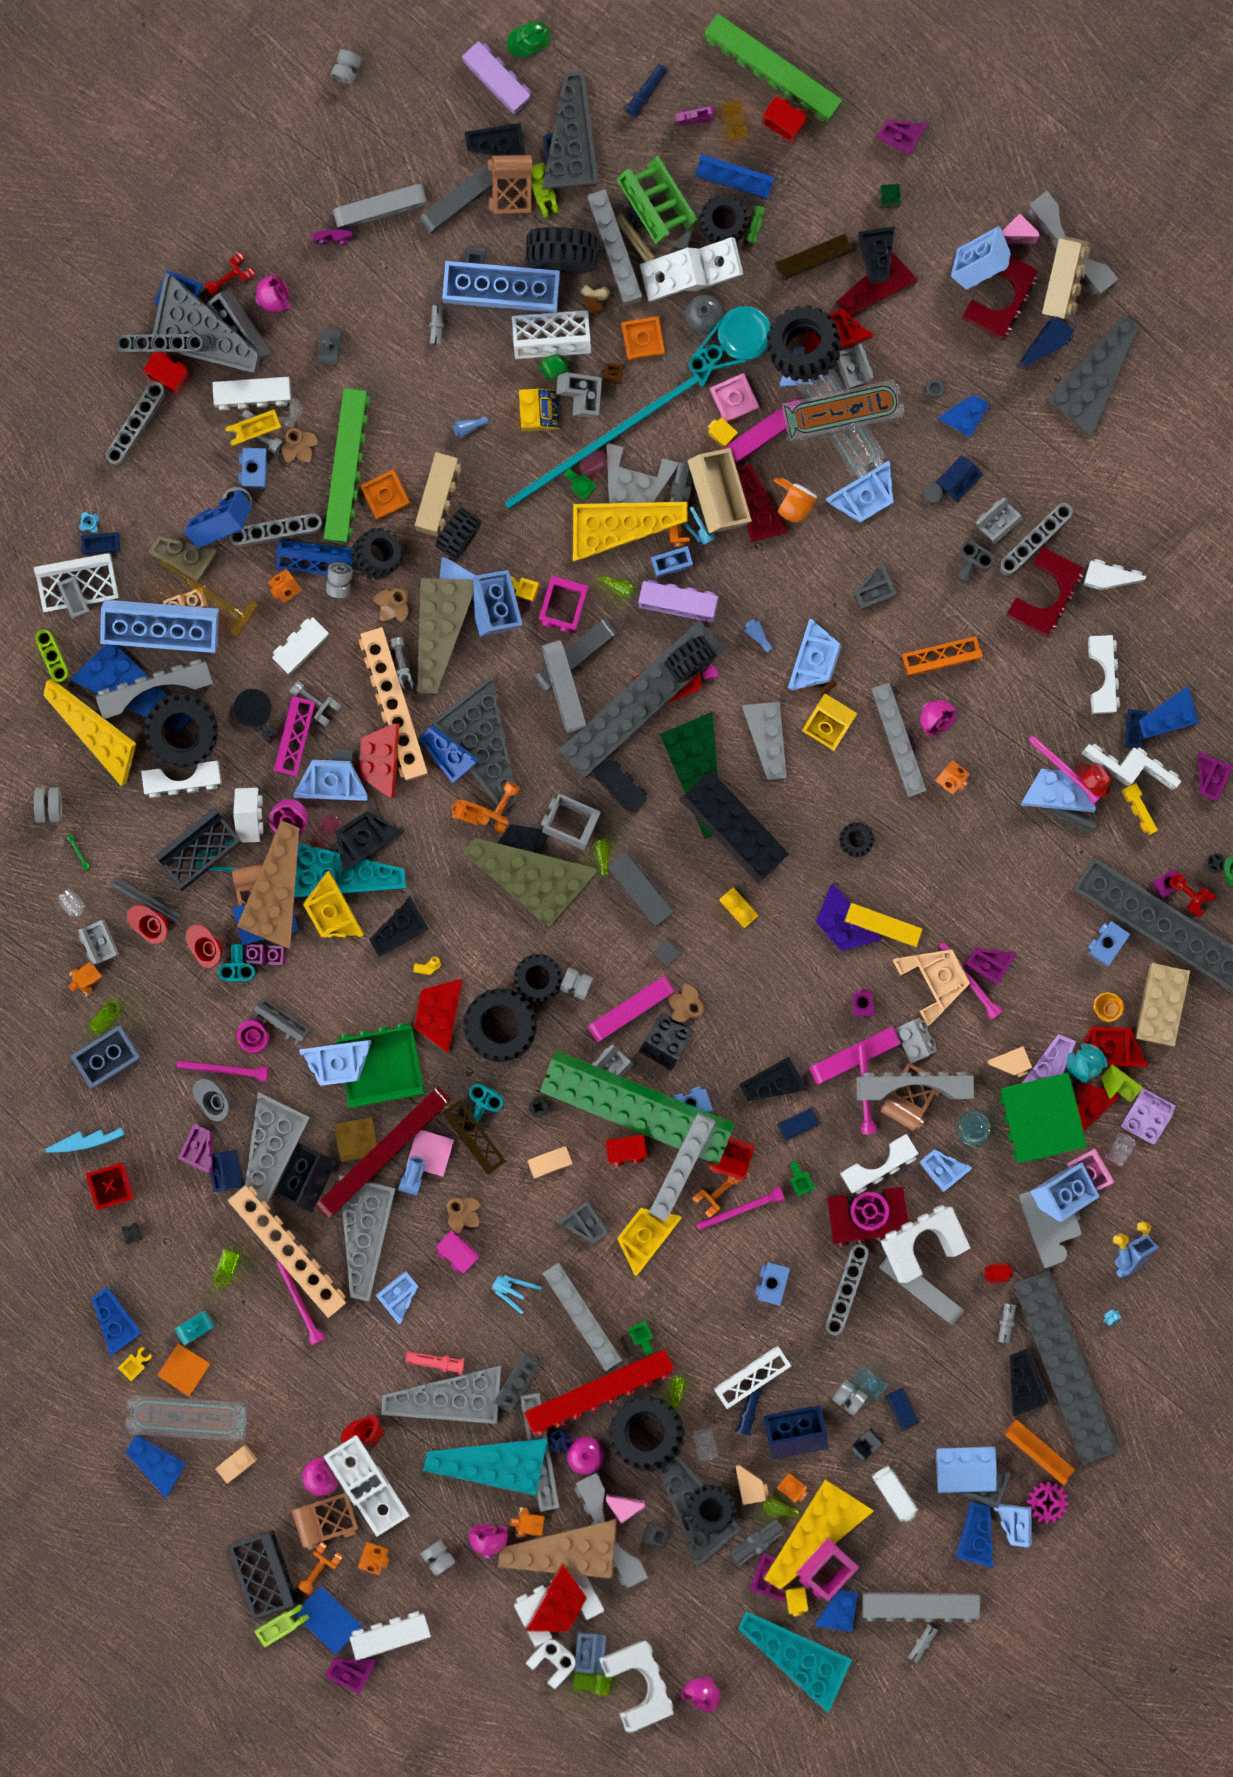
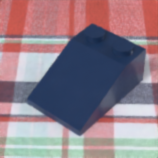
(1051, 337)

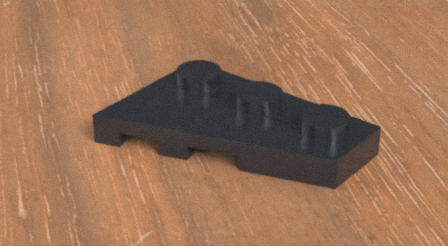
(496, 140)
(876, 252)
(774, 1081)
(1026, 1386)

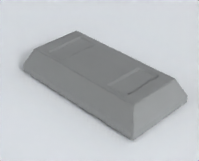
(73, 597)

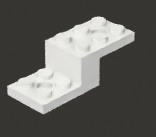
(691, 269)
(1132, 766)
(366, 1485)

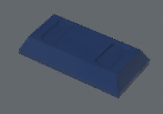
(100, 543)
(1133, 732)
(798, 1124)
(902, 1409)

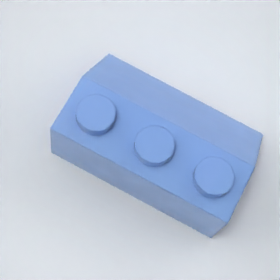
(981, 258)
(1065, 1192)
(966, 1469)

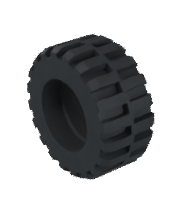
(562, 249)
(803, 321)
(181, 756)
(500, 1051)
(628, 1415)

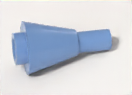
(464, 427)
(755, 630)

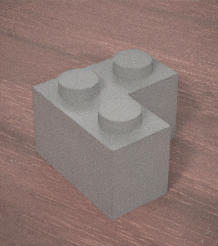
(585, 391)

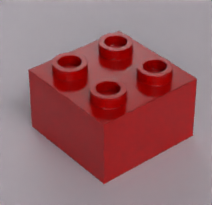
(784, 119)
(167, 373)
(626, 1149)
(110, 1186)

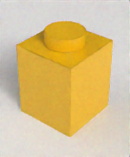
(722, 432)
(796, 1600)

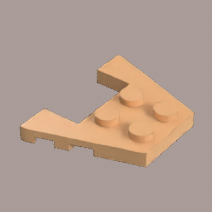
(943, 976)

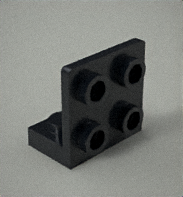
(666, 1041)

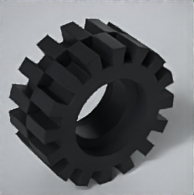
(868, 839)

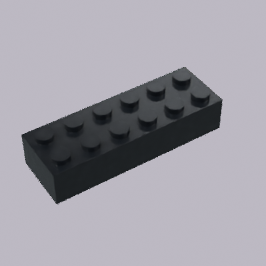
(734, 826)

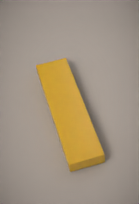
(883, 925)

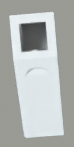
(1105, 577)

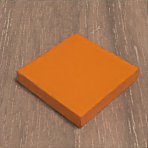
(643, 338)
(385, 494)
(184, 1369)

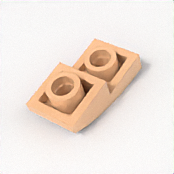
(191, 599)
(549, 1162)

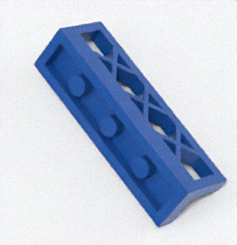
(734, 176)
(313, 553)

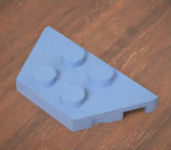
(865, 495)
(815, 659)
(331, 781)
(1057, 791)
(337, 1062)

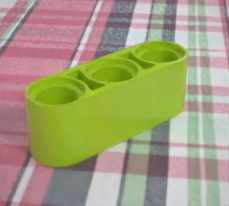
(45, 650)

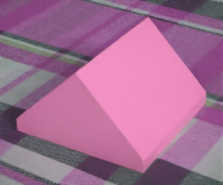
(1020, 232)
(1095, 1168)
(624, 1506)

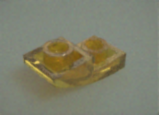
(734, 119)

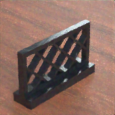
(191, 840)
(279, 1570)

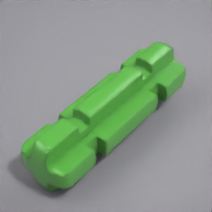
(755, 224)

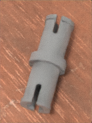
(436, 325)
(1006, 1323)
(922, 1643)

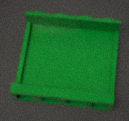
(389, 1068)
(1043, 1118)

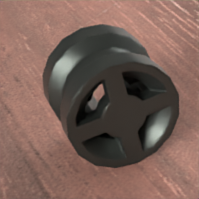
(268, 731)
(1218, 861)
(538, 1107)
(131, 1233)

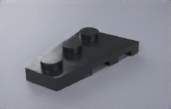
(400, 928)

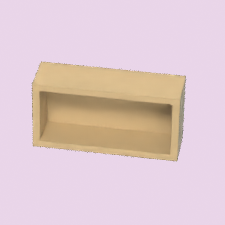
(1065, 277)
(719, 490)
(437, 494)
(1162, 1004)

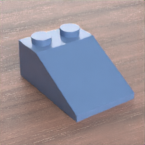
(495, 603)

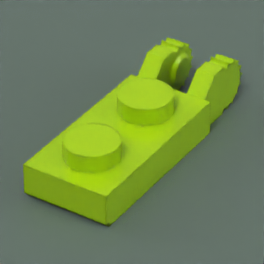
(545, 195)
(279, 1626)

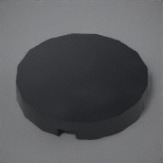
(252, 707)

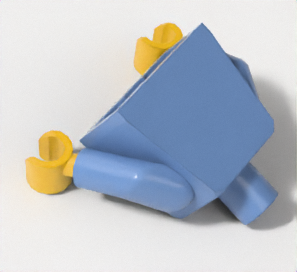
(1136, 1253)

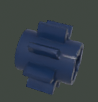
(560, 1441)

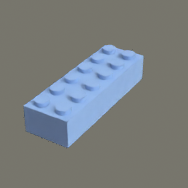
(501, 286)
(159, 626)

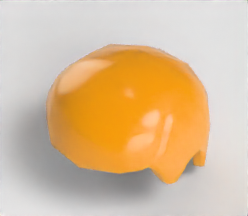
(1108, 1007)

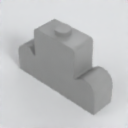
(1048, 1231)

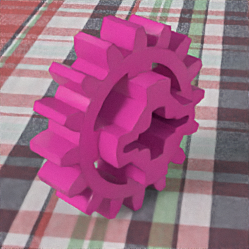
(1055, 1502)

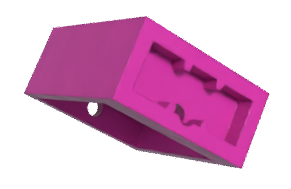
(570, 586)
(817, 1560)

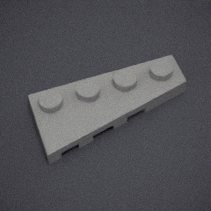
(767, 734)

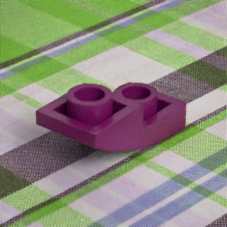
(340, 237)
(265, 954)

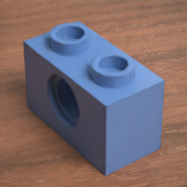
(253, 456)
(671, 562)
(1118, 938)
(700, 1097)
(773, 1295)

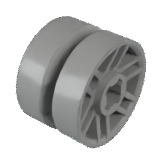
(48, 804)

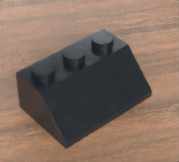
(619, 785)
(305, 1177)

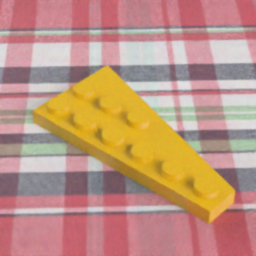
(615, 524)
(101, 737)
(829, 1516)

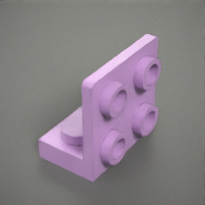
(1148, 1116)

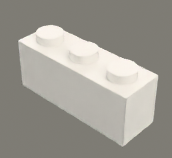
(300, 645)

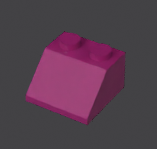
(457, 1252)

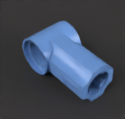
(412, 1179)

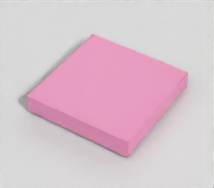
(734, 398)
(433, 1150)

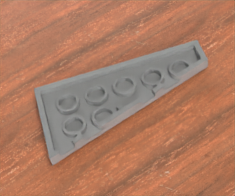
(272, 1144)
(364, 1231)
(456, 1398)

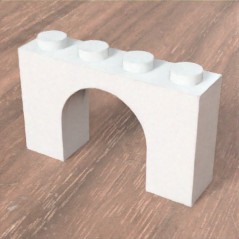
(899, 1244)
(894, 1494)
(527, 1605)
(656, 1704)

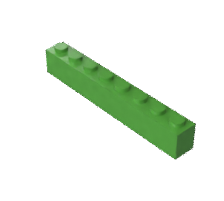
(773, 68)
(345, 467)

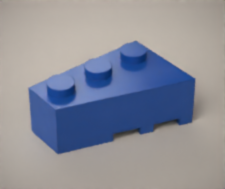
(219, 522)
(156, 1463)

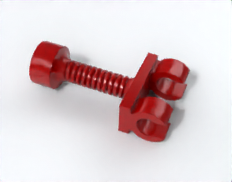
(212, 287)
(1179, 882)

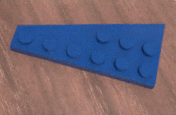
(113, 667)

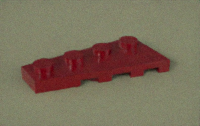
(866, 294)
(764, 518)

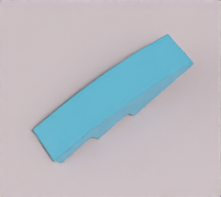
(79, 1142)

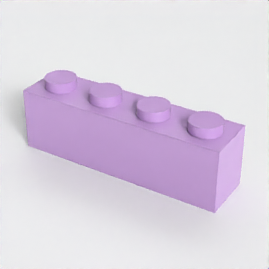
(496, 77)
(678, 601)

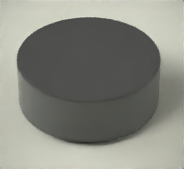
(934, 388)
(933, 493)

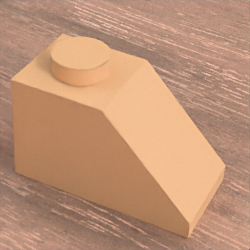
(1012, 1062)
(236, 1464)
(751, 1486)

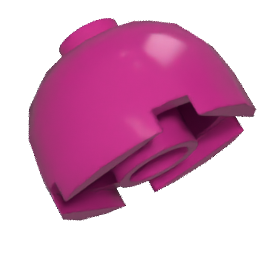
(272, 294)
(937, 716)
(290, 812)
(869, 1211)
(586, 1455)
(319, 1477)
(488, 1539)
(702, 1693)

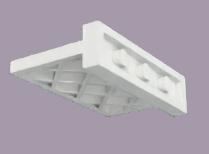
(551, 345)
(71, 566)

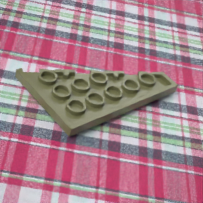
(535, 880)

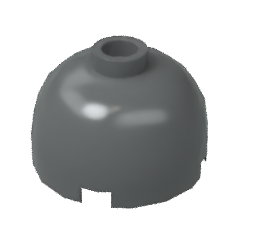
(703, 313)

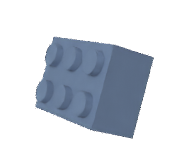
(106, 1057)

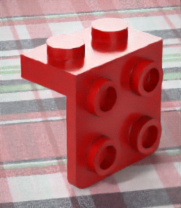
(735, 1159)

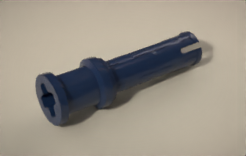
(641, 97)
(747, 1416)

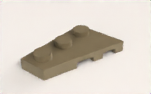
(183, 557)

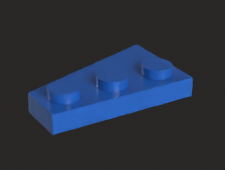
(1170, 716)
(114, 1320)

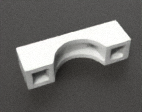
(1102, 650)
(206, 775)
(900, 1151)

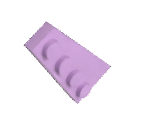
(1053, 1059)

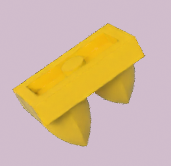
(738, 907)

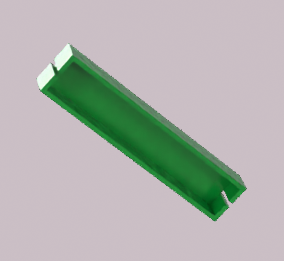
(631, 1104)

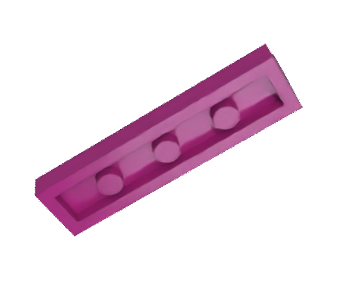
(286, 734)

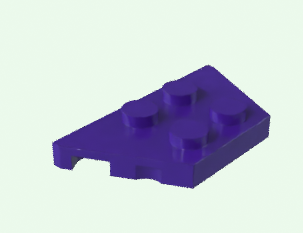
(832, 922)

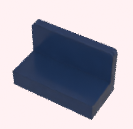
(959, 478)
(226, 1171)

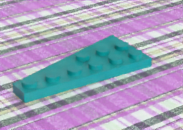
(363, 877)
(502, 1465)
(807, 1663)

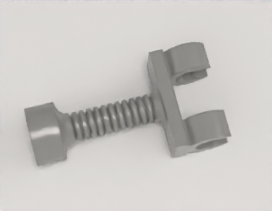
(274, 444)
(403, 672)
(298, 690)

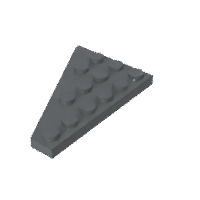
(185, 314)
(479, 730)

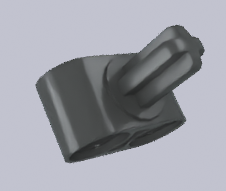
(329, 346)
(973, 560)

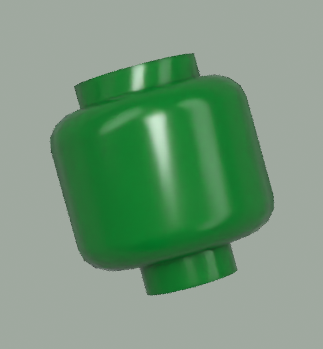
(553, 366)

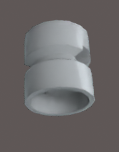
(346, 66)
(338, 580)
(576, 983)
(849, 1397)
(437, 1557)

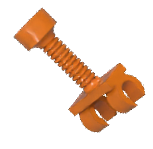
(510, 789)
(713, 1196)
(306, 1585)

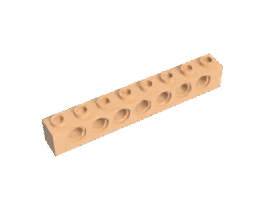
(377, 637)
(328, 1306)

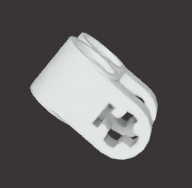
(555, 1658)

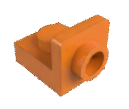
(674, 540)
(466, 811)
(792, 1488)

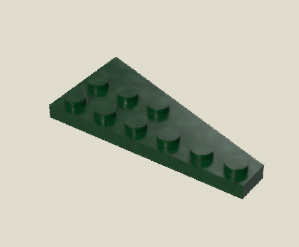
(692, 753)

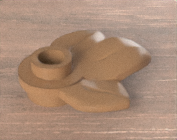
(301, 447)
(390, 607)
(683, 1002)
(465, 1215)

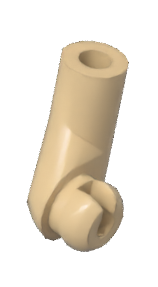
(597, 295)

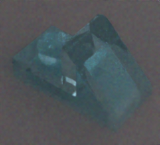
(869, 1382)

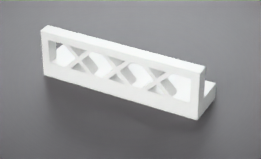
(747, 1371)

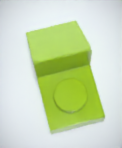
(1117, 1081)

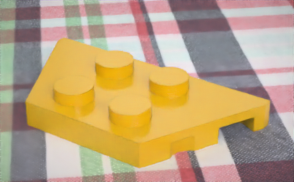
(330, 910)
(644, 1237)

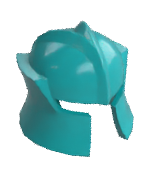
(1086, 1063)

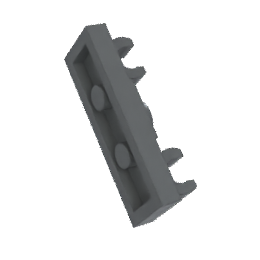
(281, 1020)
(516, 1382)

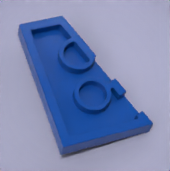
(448, 754)
(976, 1536)

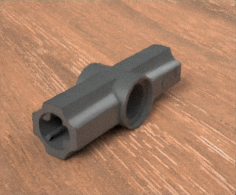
(682, 486)
(757, 1542)

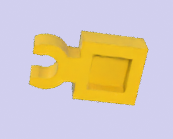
(525, 588)
(133, 1365)

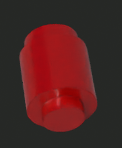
(998, 1273)

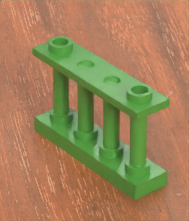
(643, 206)

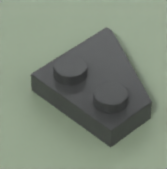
(875, 589)
(585, 1222)
(991, 1498)

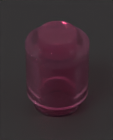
(593, 463)
(330, 824)

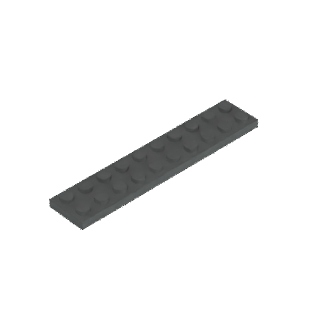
(630, 708)
(1157, 921)
(1065, 1367)

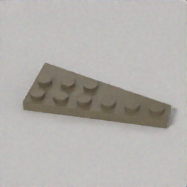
(441, 618)

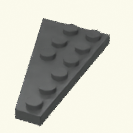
(571, 150)
(1089, 385)
(680, 1484)

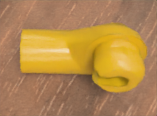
(429, 968)

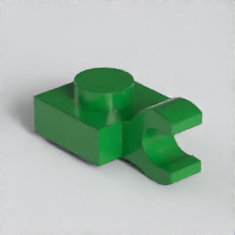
(581, 485)
(801, 1182)
(641, 1335)

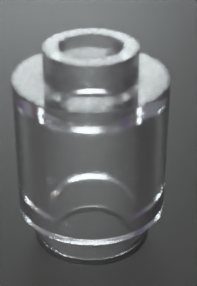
(71, 903)

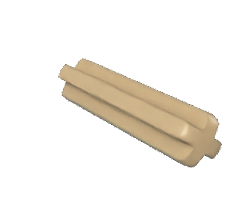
(634, 238)

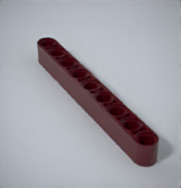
(383, 1152)

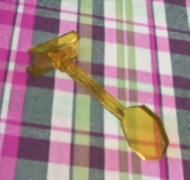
(239, 615)

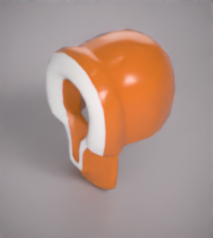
(797, 503)

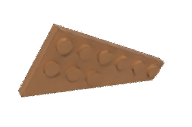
(272, 897)
(582, 1551)

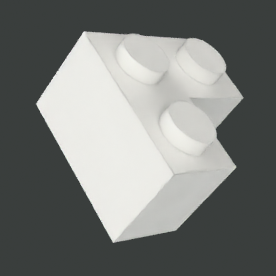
(248, 814)

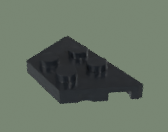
(363, 838)
(523, 838)

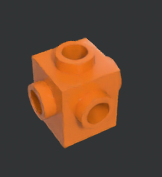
(284, 586)
(953, 777)
(373, 1559)

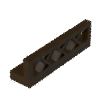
(813, 257)
(468, 1141)

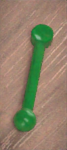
(70, 838)

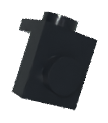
(866, 1444)

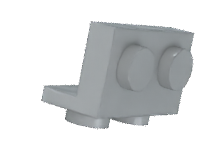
(854, 367)
(998, 520)
(98, 942)
(916, 1040)
(613, 1061)

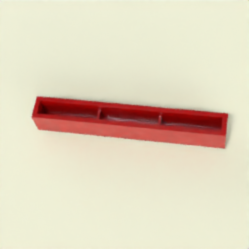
(598, 1391)

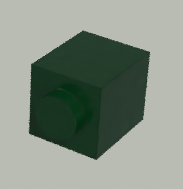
(890, 196)

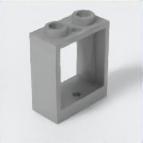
(578, 807)

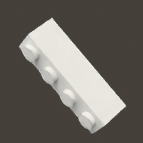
(252, 392)
(389, 1636)

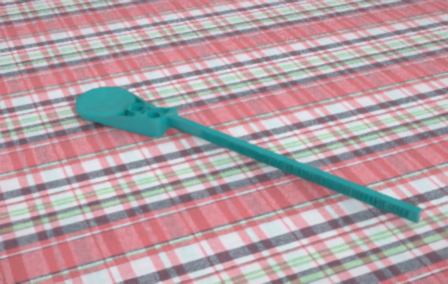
(740, 334)

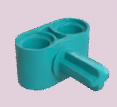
(237, 966)
(483, 1102)
(194, 1327)

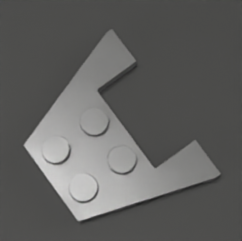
(632, 486)

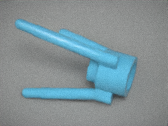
(704, 536)
(503, 1286)

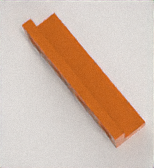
(946, 661)
(1039, 1451)

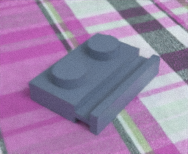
(589, 1650)

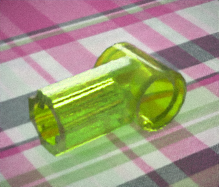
(104, 1017)
(226, 1266)
(597, 1683)

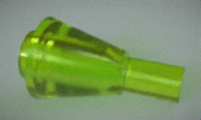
(620, 587)
(601, 850)
(678, 1386)
(775, 1507)

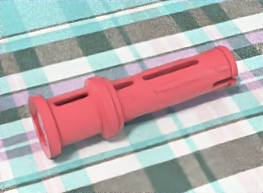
(443, 1363)

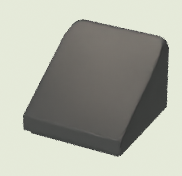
(683, 242)
(475, 254)
(342, 755)
(666, 953)
(655, 1535)

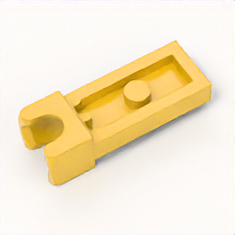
(254, 427)
(1133, 793)

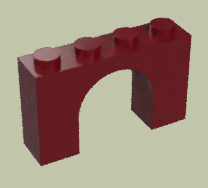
(998, 321)
(1066, 575)
(844, 1230)

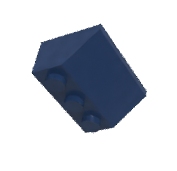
(796, 1432)

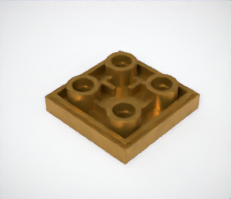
(355, 1138)

